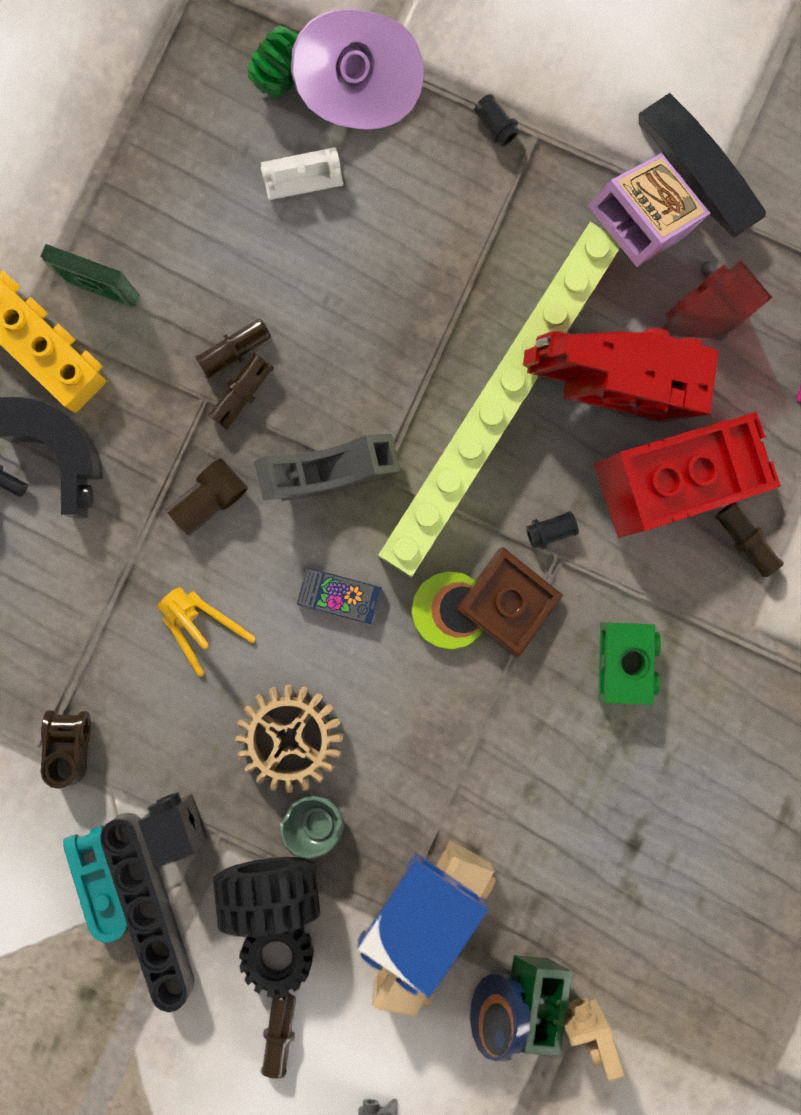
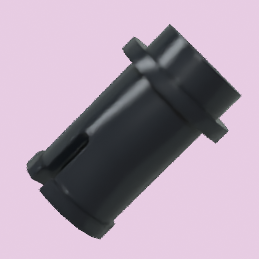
(496, 120)
(551, 530)

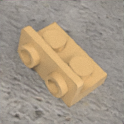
(588, 1025)

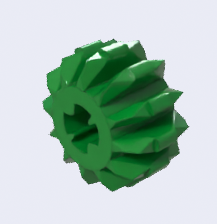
(272, 62)

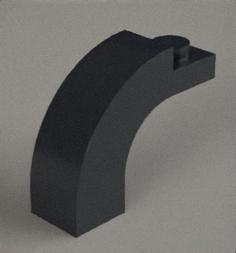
(79, 460)

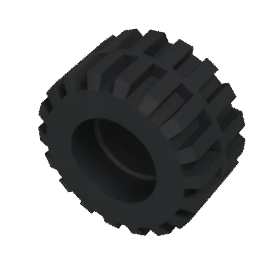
(266, 896)

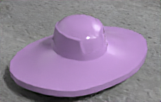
(357, 68)

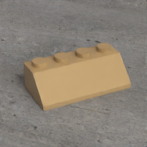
(471, 872)

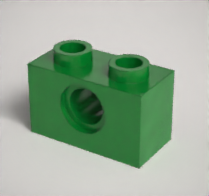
(614, 682)

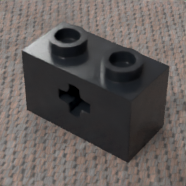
(172, 829)

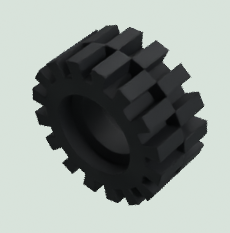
(277, 980)

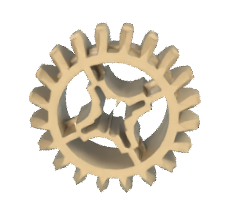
(273, 728)

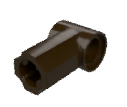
(215, 489)

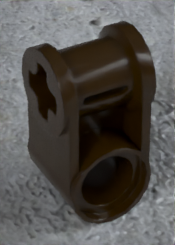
(64, 744)

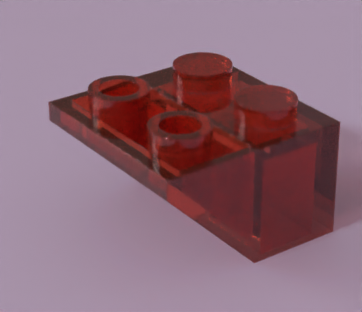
(722, 304)

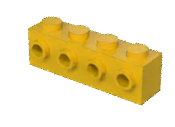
(46, 350)

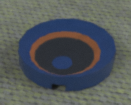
(499, 1017)

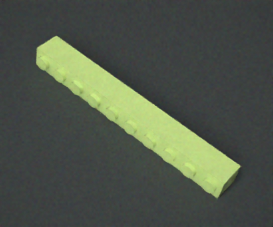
(497, 404)

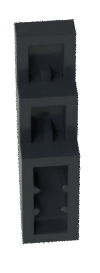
(702, 165)

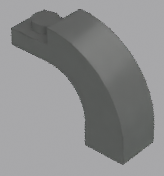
(328, 469)

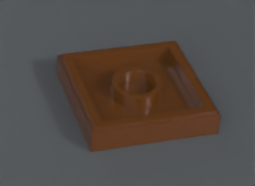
(508, 602)

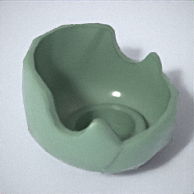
(312, 827)

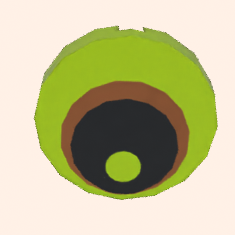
(435, 612)

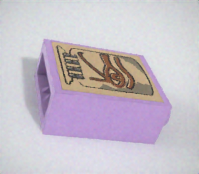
(648, 209)

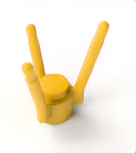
(180, 612)

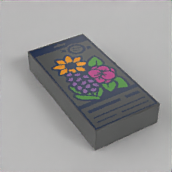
(339, 595)

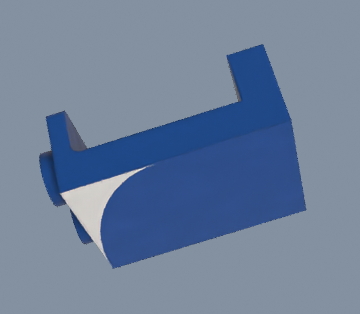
(422, 927)

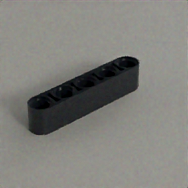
(142, 929)

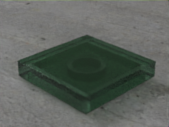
(90, 276)

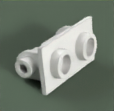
(302, 173)

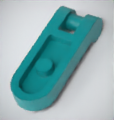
(95, 887)

